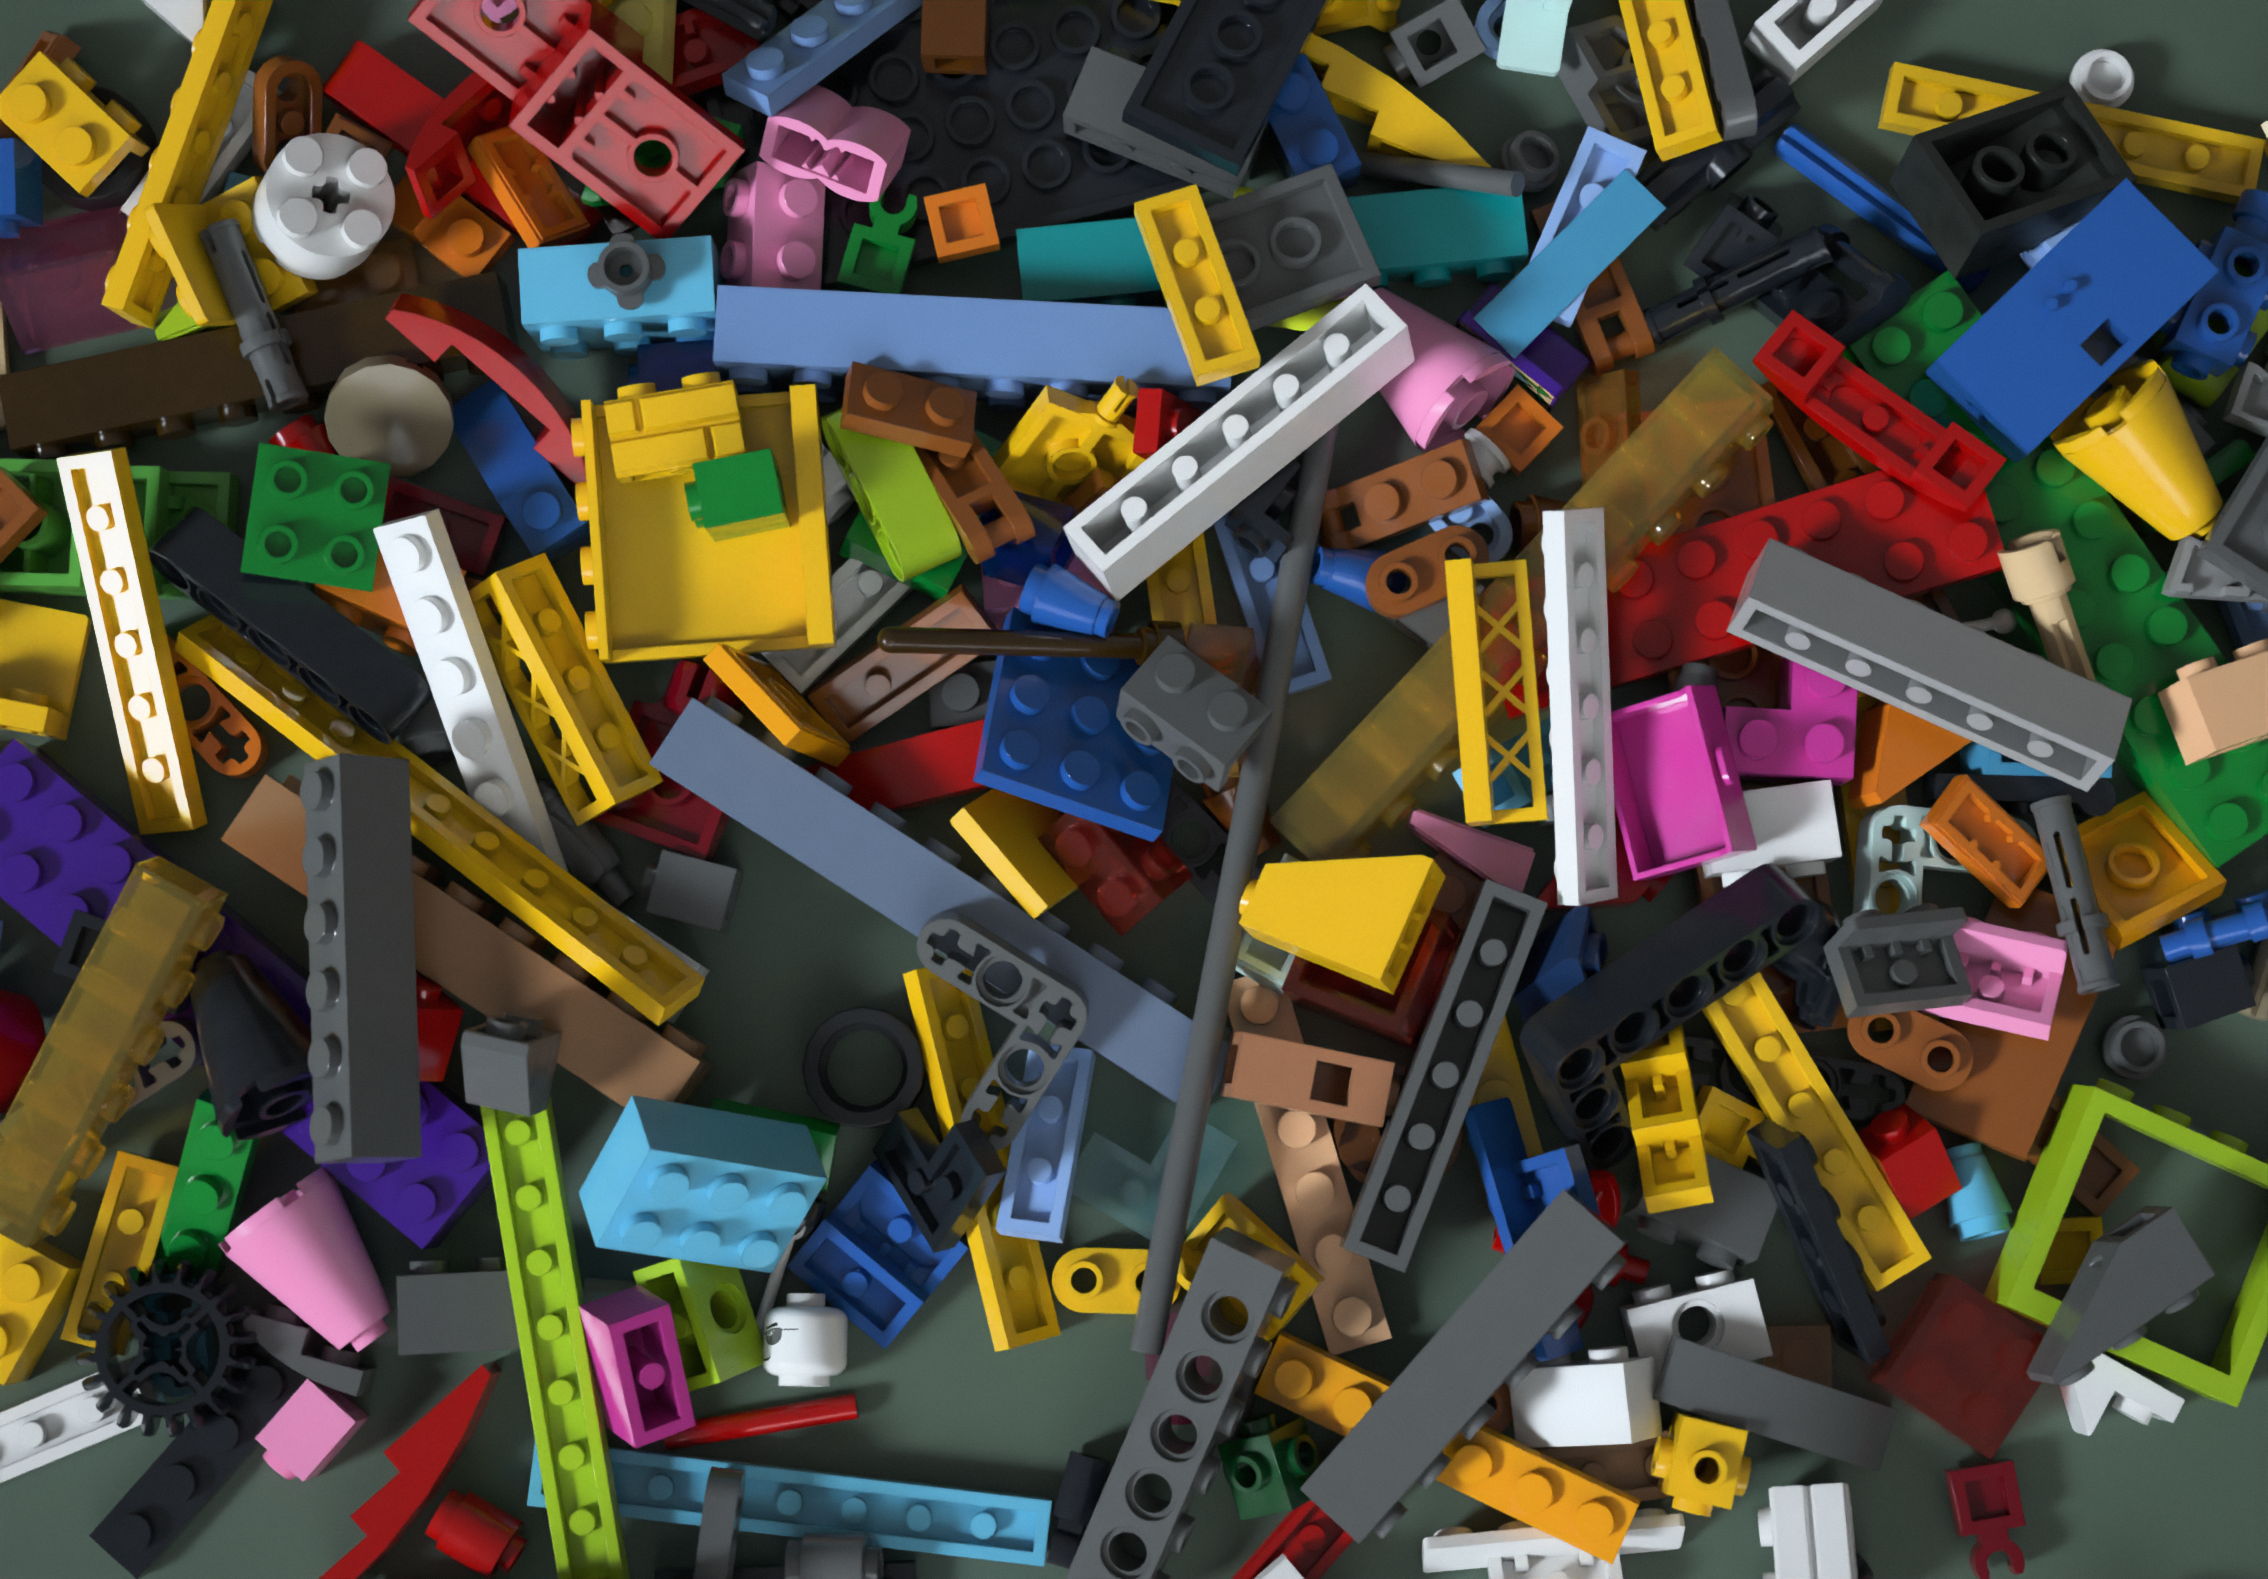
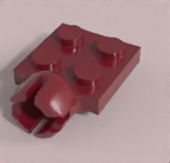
(670, 811)

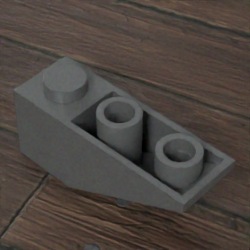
(2123, 1283)

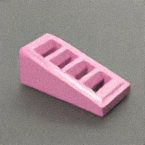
(1474, 849)

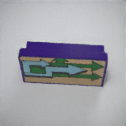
(1543, 368)

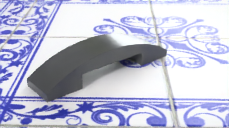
(1774, 1404)

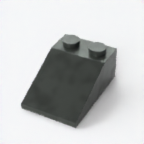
(2007, 178)

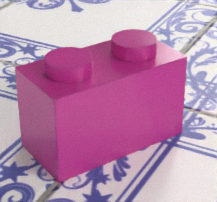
(637, 1366)

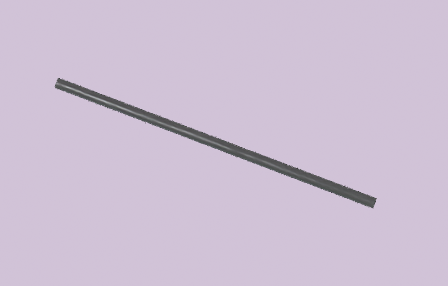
(1225, 930)

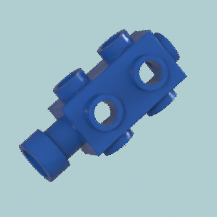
(2226, 296)

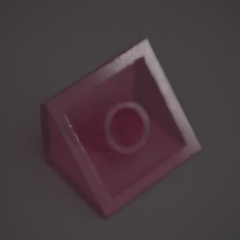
(58, 277)

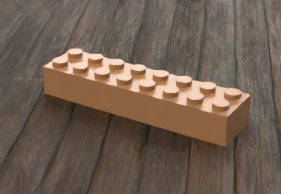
(498, 965)

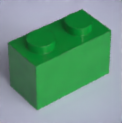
(737, 495)

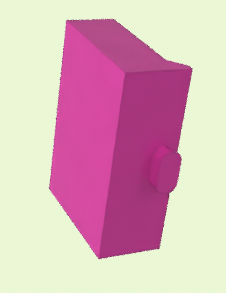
(1677, 784)

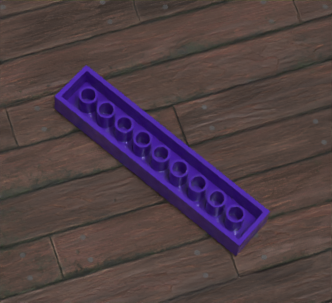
(75, 852)

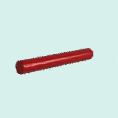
(766, 1421)

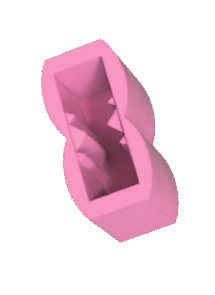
(841, 145)

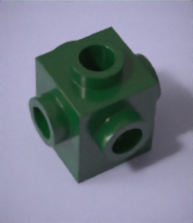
(1269, 1464)

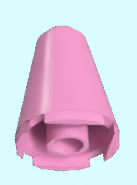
(1447, 381)
(314, 1262)

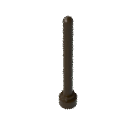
(1029, 642)

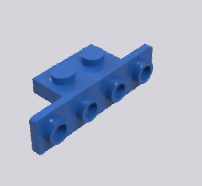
(1524, 1187)

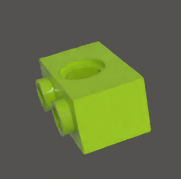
(709, 1317)

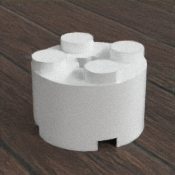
(291, 200)

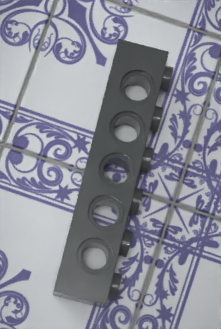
(1229, 1267)

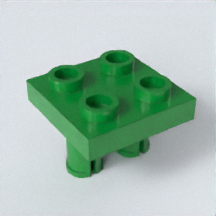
(315, 517)

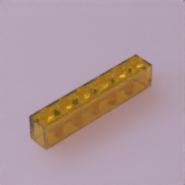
(99, 1043)

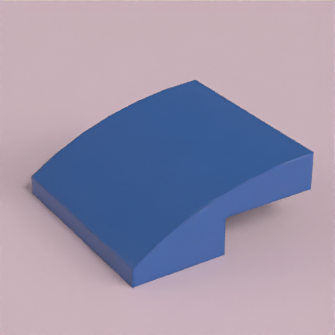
(874, 1258)

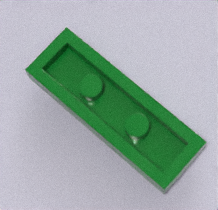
(206, 1193)

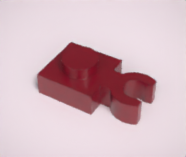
(1986, 1504)

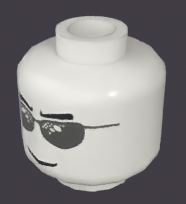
(805, 1341)

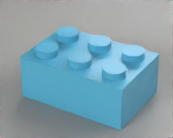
(572, 316)
(701, 1185)

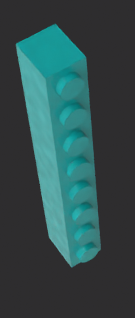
(1409, 233)

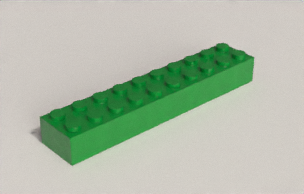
(2125, 622)

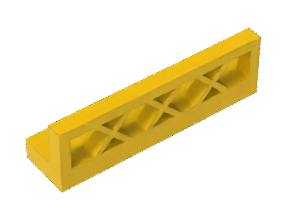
(565, 684)
(1471, 695)

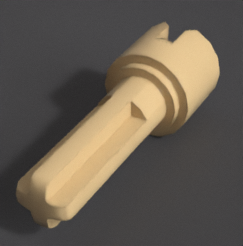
(2041, 577)

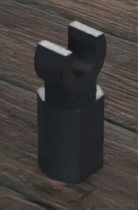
(1075, 1504)

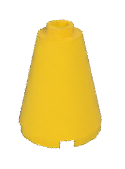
(2143, 452)

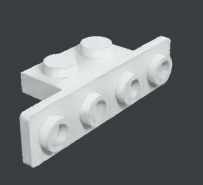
(1529, 1553)

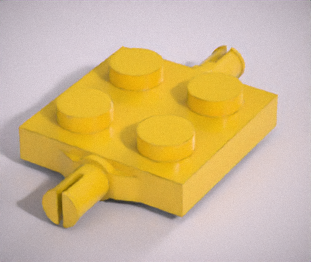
(1068, 439)

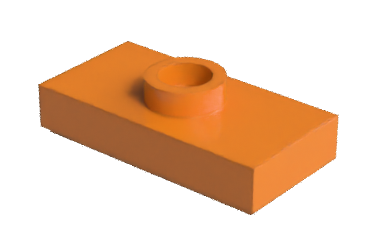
(528, 188)
(1986, 841)

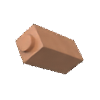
(1309, 1079)

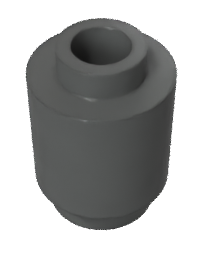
(833, 1557)

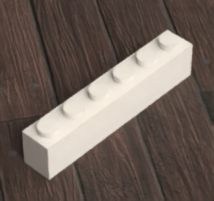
(1240, 442)

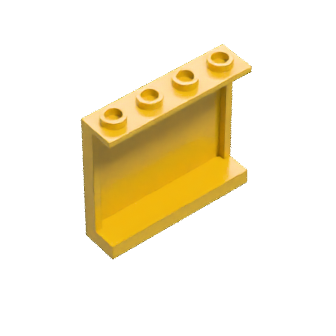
(674, 589)

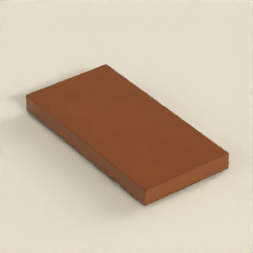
(2010, 1073)

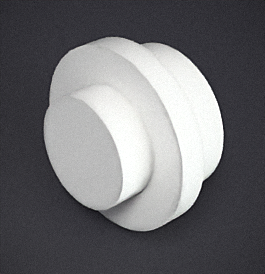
(2103, 78)

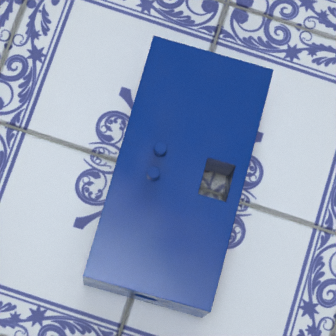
(2071, 321)

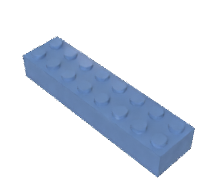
(978, 344)

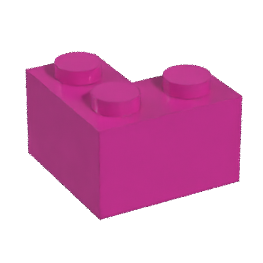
(1802, 739)

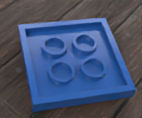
(1059, 741)

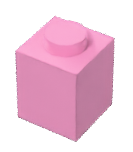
(310, 1431)

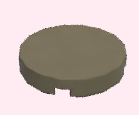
(390, 414)

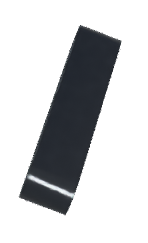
(291, 627)

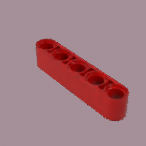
(397, 107)

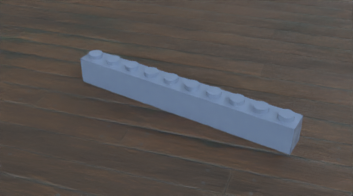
(912, 882)

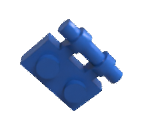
(2200, 933)

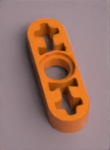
(238, 724)

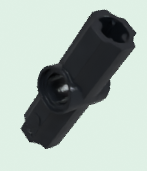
(1687, 176)

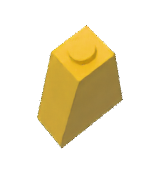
(1345, 912)

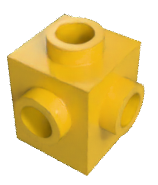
(1687, 1443)

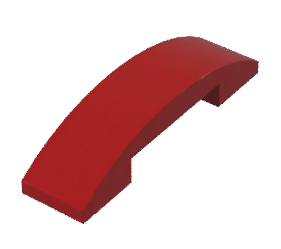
(439, 157)
(436, 326)
(1873, 419)

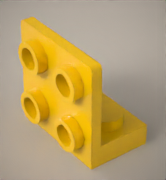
(176, 239)
(40, 667)

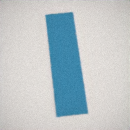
(1569, 263)

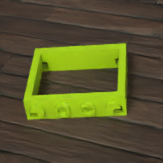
(2046, 1203)

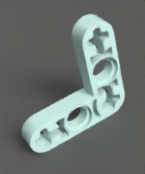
(1914, 853)

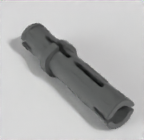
(259, 329)
(2095, 969)

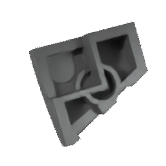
(1604, 81)

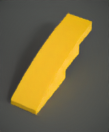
(1397, 117)
(1667, 1125)

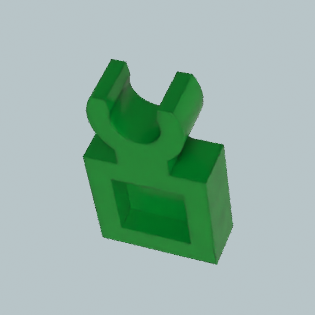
(878, 255)

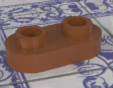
(287, 115)
(1424, 566)
(1909, 1047)

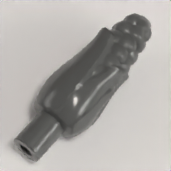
(586, 848)

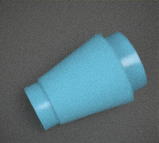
(1981, 1205)

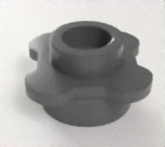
(625, 252)

